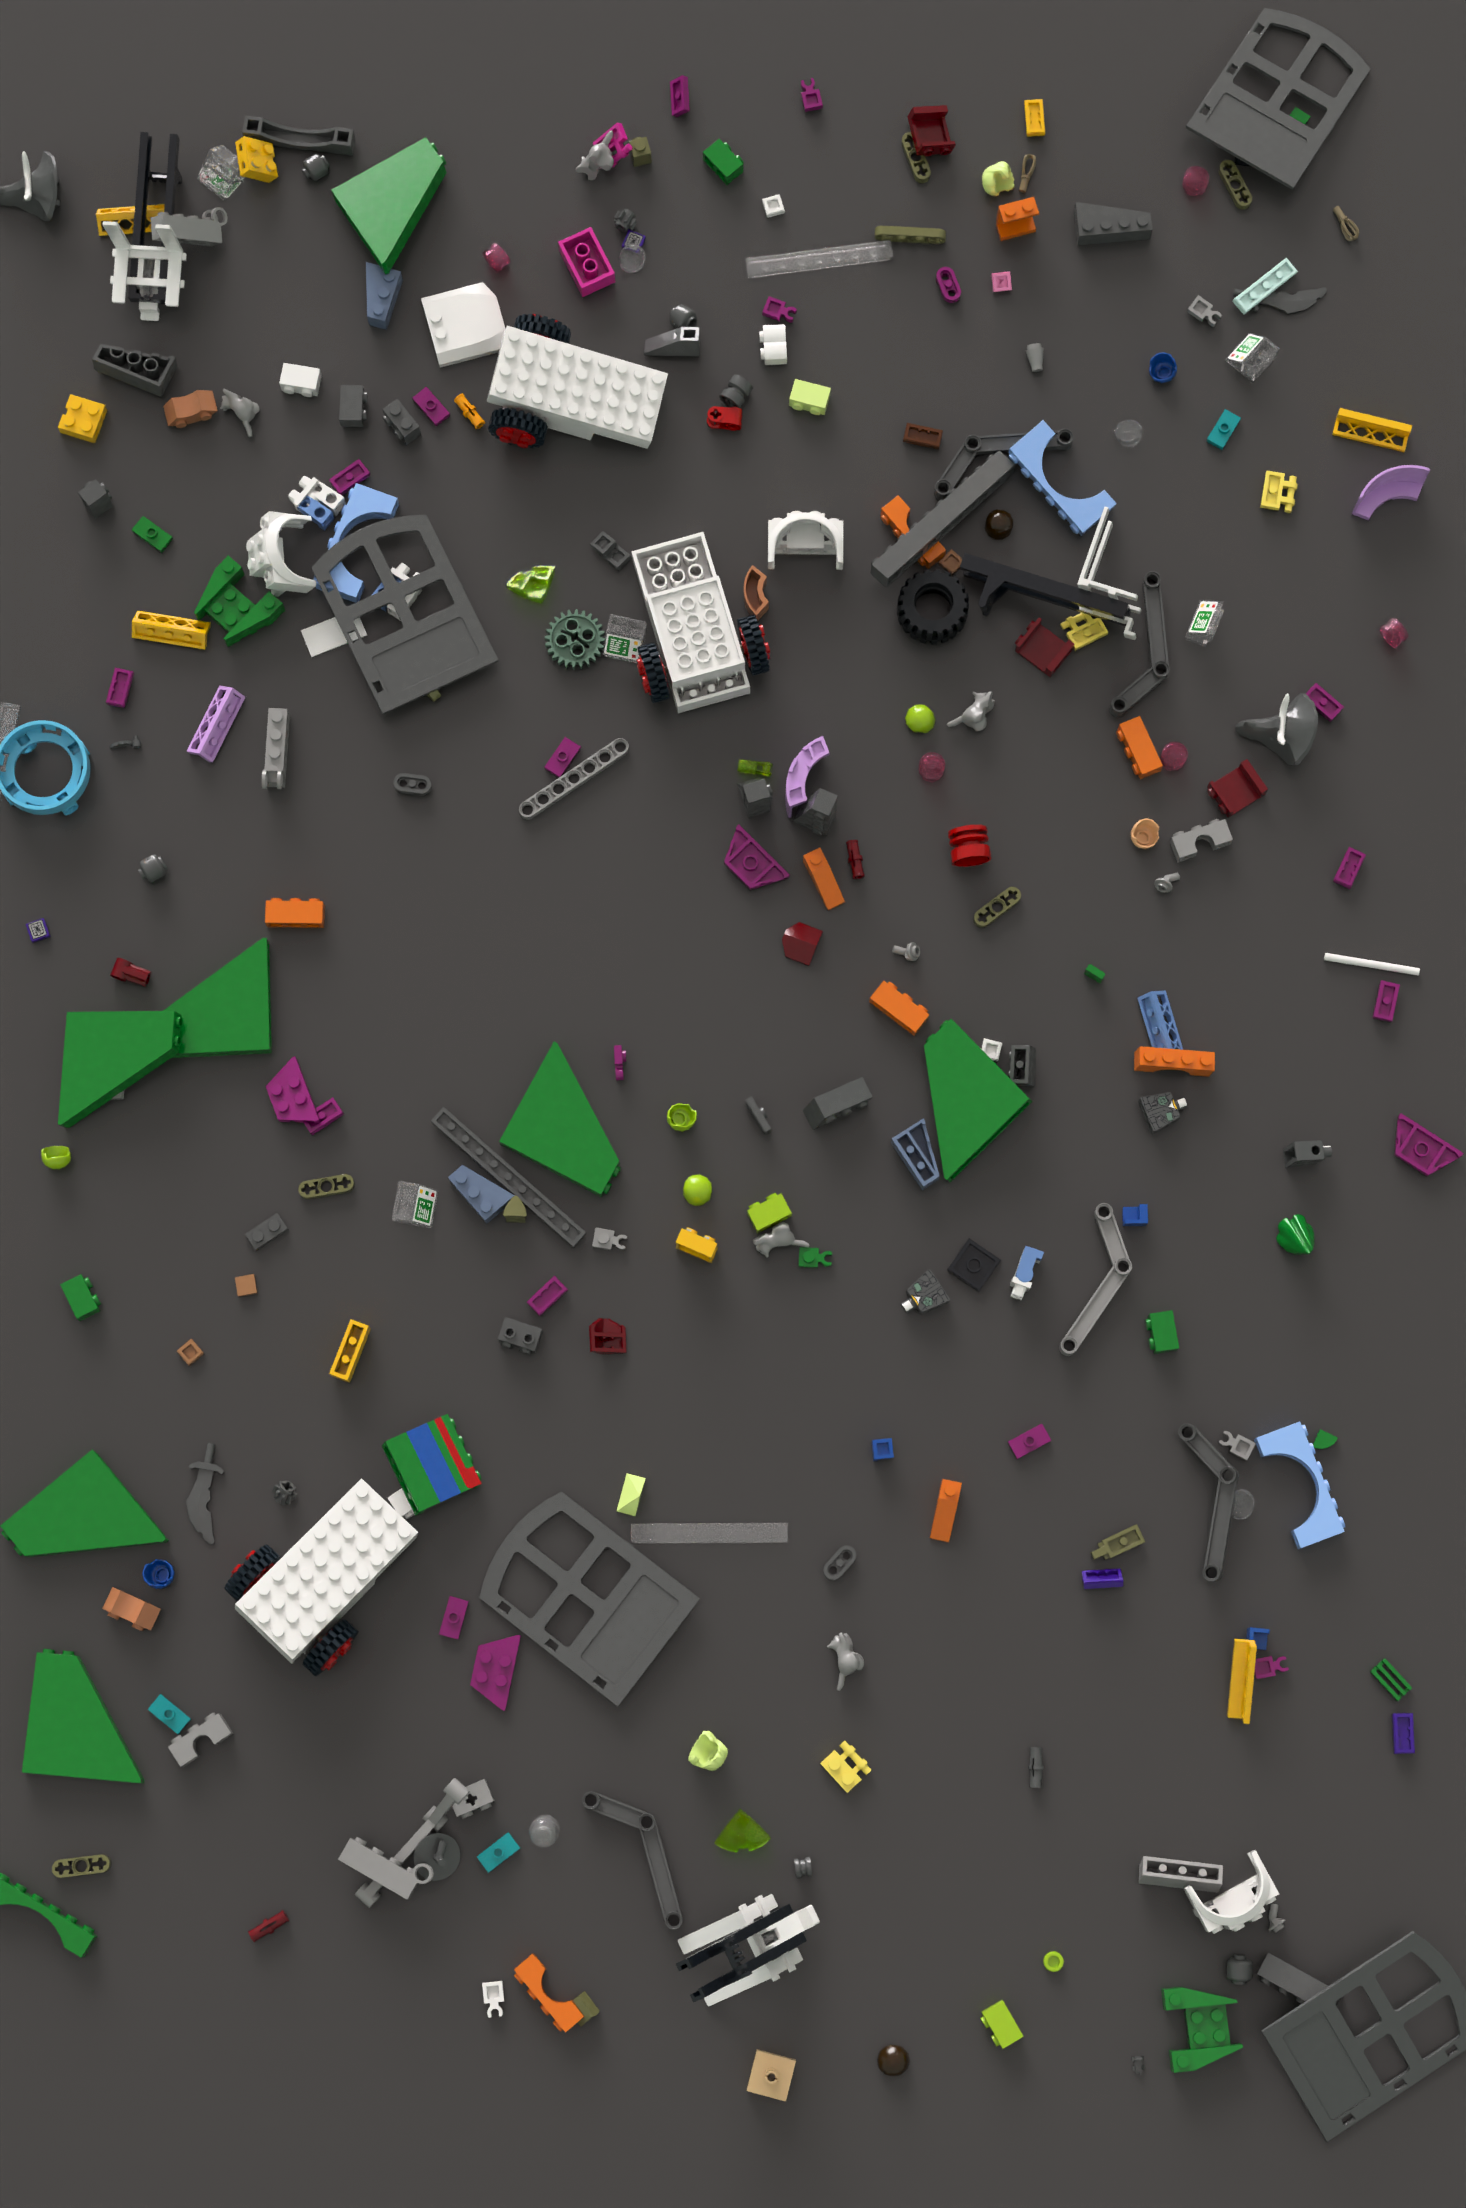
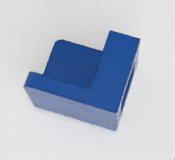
(1135, 1215)
(882, 1449)
(1259, 1636)

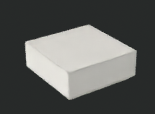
(773, 206)
(992, 1049)

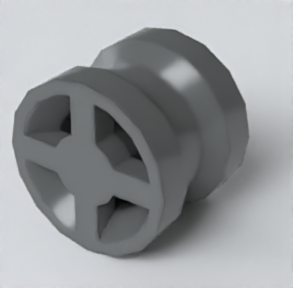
(803, 1867)

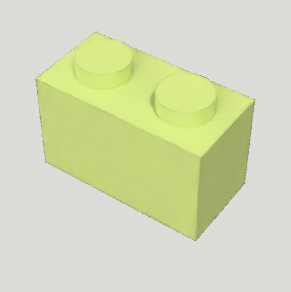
(809, 397)

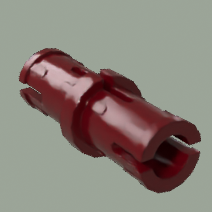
(855, 859)
(280, 1919)

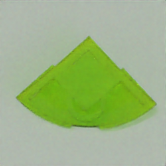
(532, 584)
(742, 1833)

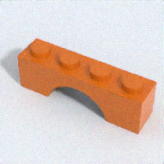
(896, 515)
(1155, 1059)
(531, 1973)

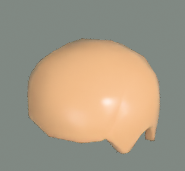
(1145, 833)

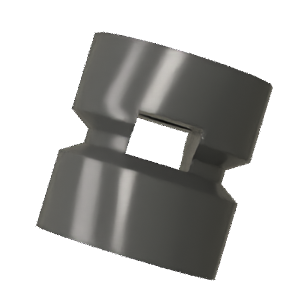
(737, 390)

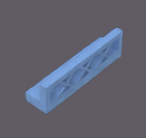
(1156, 1026)

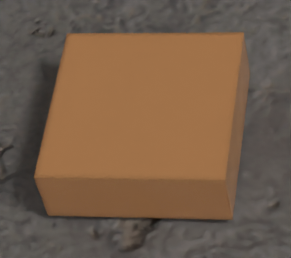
(951, 562)
(246, 1285)
(190, 1352)

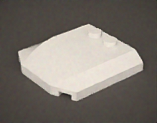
(464, 323)

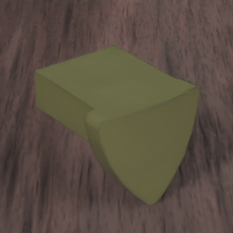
(515, 1211)
(586, 2007)

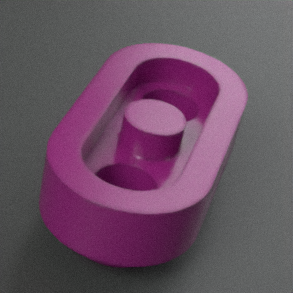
(948, 286)

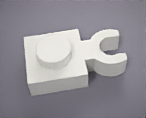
(493, 1994)

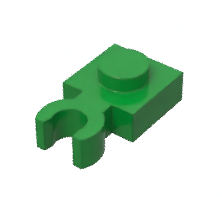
(810, 1257)

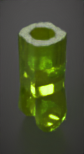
(750, 766)

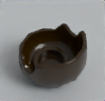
(999, 524)
(893, 2060)

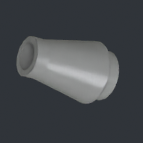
(1035, 356)

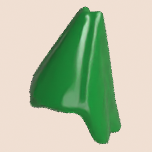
(1296, 1235)

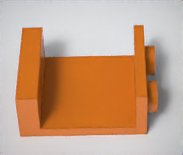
(1016, 218)

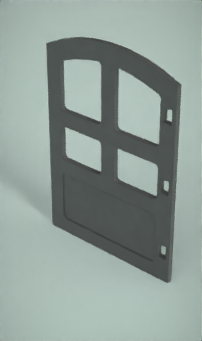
(1259, 129)
(423, 652)
(625, 1627)
(1330, 2062)

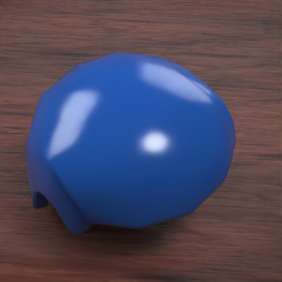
(1162, 367)
(158, 1574)

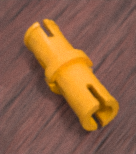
(469, 411)

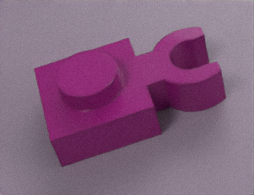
(811, 98)
(776, 309)
(620, 1057)
(1266, 1667)

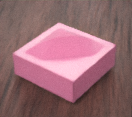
(1001, 281)

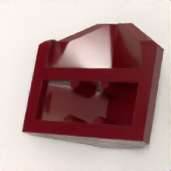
(801, 942)
(607, 1337)

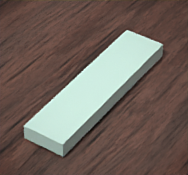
(1265, 286)

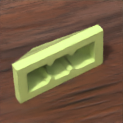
(631, 1494)

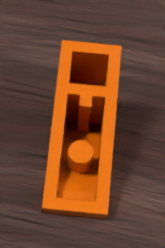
(823, 878)
(945, 1510)

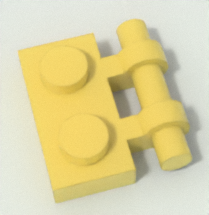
(1272, 491)
(1086, 633)
(841, 1771)

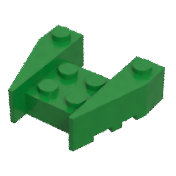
(231, 608)
(1205, 2027)

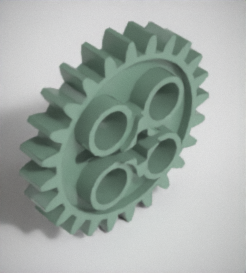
(564, 653)

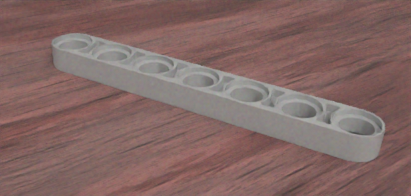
(568, 786)

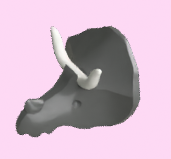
(36, 190)
(1287, 733)

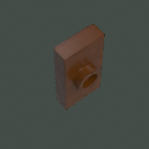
(922, 436)

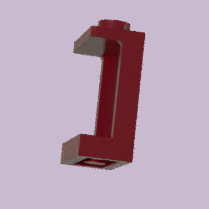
(930, 130)

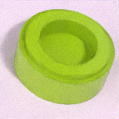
(1053, 1961)

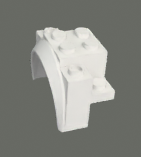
(805, 536)
(267, 554)
(1238, 1903)

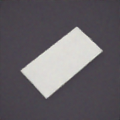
(328, 636)

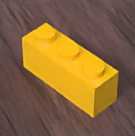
(350, 1351)

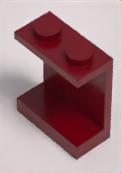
(1043, 648)
(1237, 789)

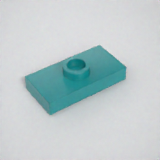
(1223, 429)
(169, 1714)
(498, 1852)

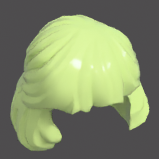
(998, 179)
(708, 1752)

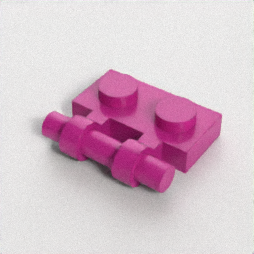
(616, 142)

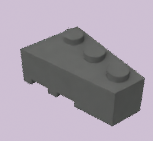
(756, 796)
(837, 1103)

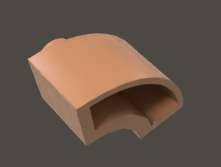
(190, 408)
(753, 593)
(131, 1608)

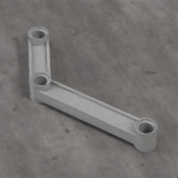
(1109, 1286)
(434, 1819)

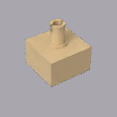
(771, 2075)

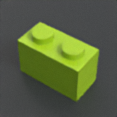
(769, 1212)
(1002, 2024)

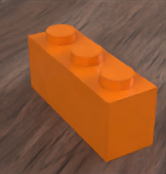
(1139, 747)
(295, 913)
(899, 1007)

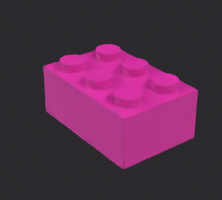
(586, 262)

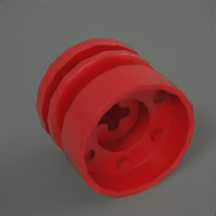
(969, 845)

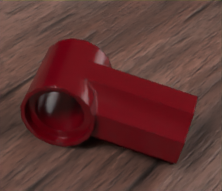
(125, 970)

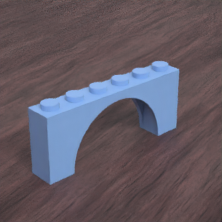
(1028, 454)
(362, 505)
(1293, 1443)

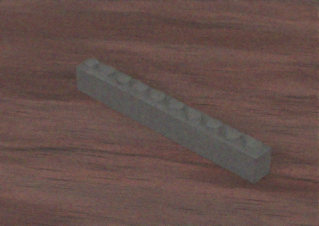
(942, 518)

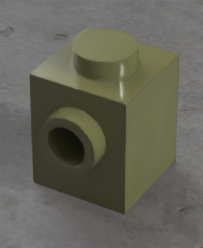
(640, 151)

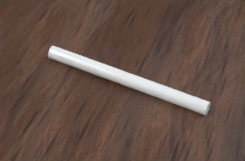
(1371, 964)

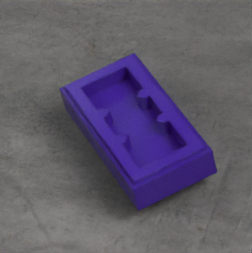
(1102, 1578)
(1403, 1733)

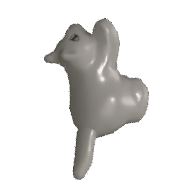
(598, 158)
(243, 408)
(974, 715)
(779, 1236)
(847, 1659)

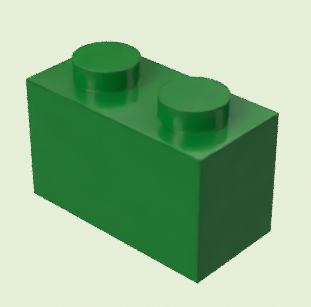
(723, 161)
(81, 1297)
(1162, 1332)

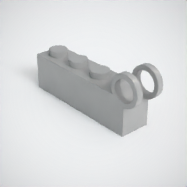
(191, 228)
(276, 748)
(381, 1869)

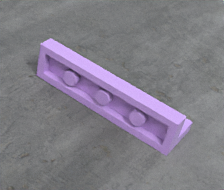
(217, 724)

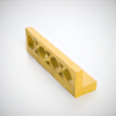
(122, 213)
(1372, 423)
(170, 631)
(1242, 1680)

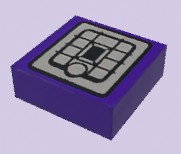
(633, 238)
(38, 930)

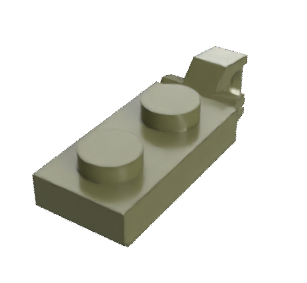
(1119, 1543)

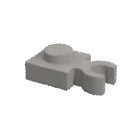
(1202, 310)
(605, 1239)
(1240, 1446)

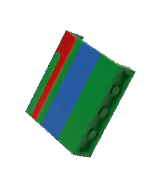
(431, 1463)

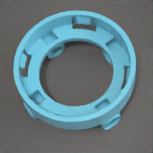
(24, 740)

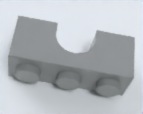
(1215, 833)
(185, 1747)

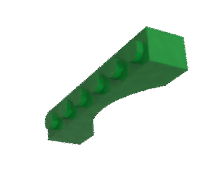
(74, 1936)

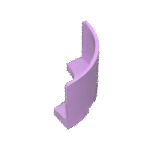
(1393, 484)
(799, 771)

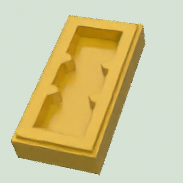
(1034, 117)

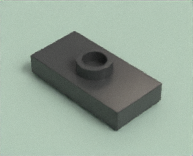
(759, 1115)

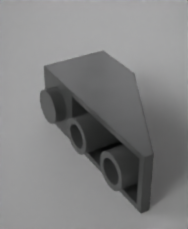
(677, 342)

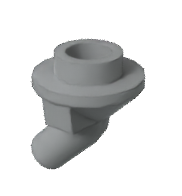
(1164, 884)
(911, 953)
(1276, 1924)

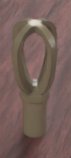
(1026, 178)
(1344, 219)

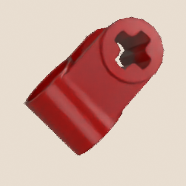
(727, 418)

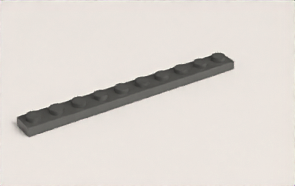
(508, 1177)

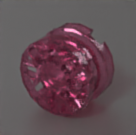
(1195, 181)
(496, 257)
(1394, 632)
(1174, 756)
(931, 767)

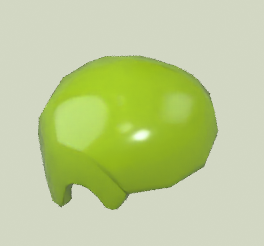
(920, 718)
(681, 1117)
(56, 1156)
(697, 1190)

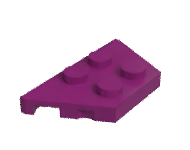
(752, 862)
(291, 1095)
(1422, 1148)
(495, 1669)

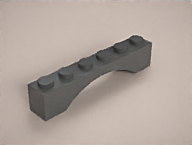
(330, 140)

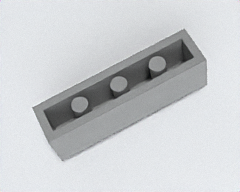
(1180, 1874)

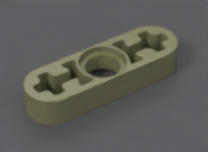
(914, 165)
(1235, 176)
(1005, 894)
(320, 1181)
(96, 1869)

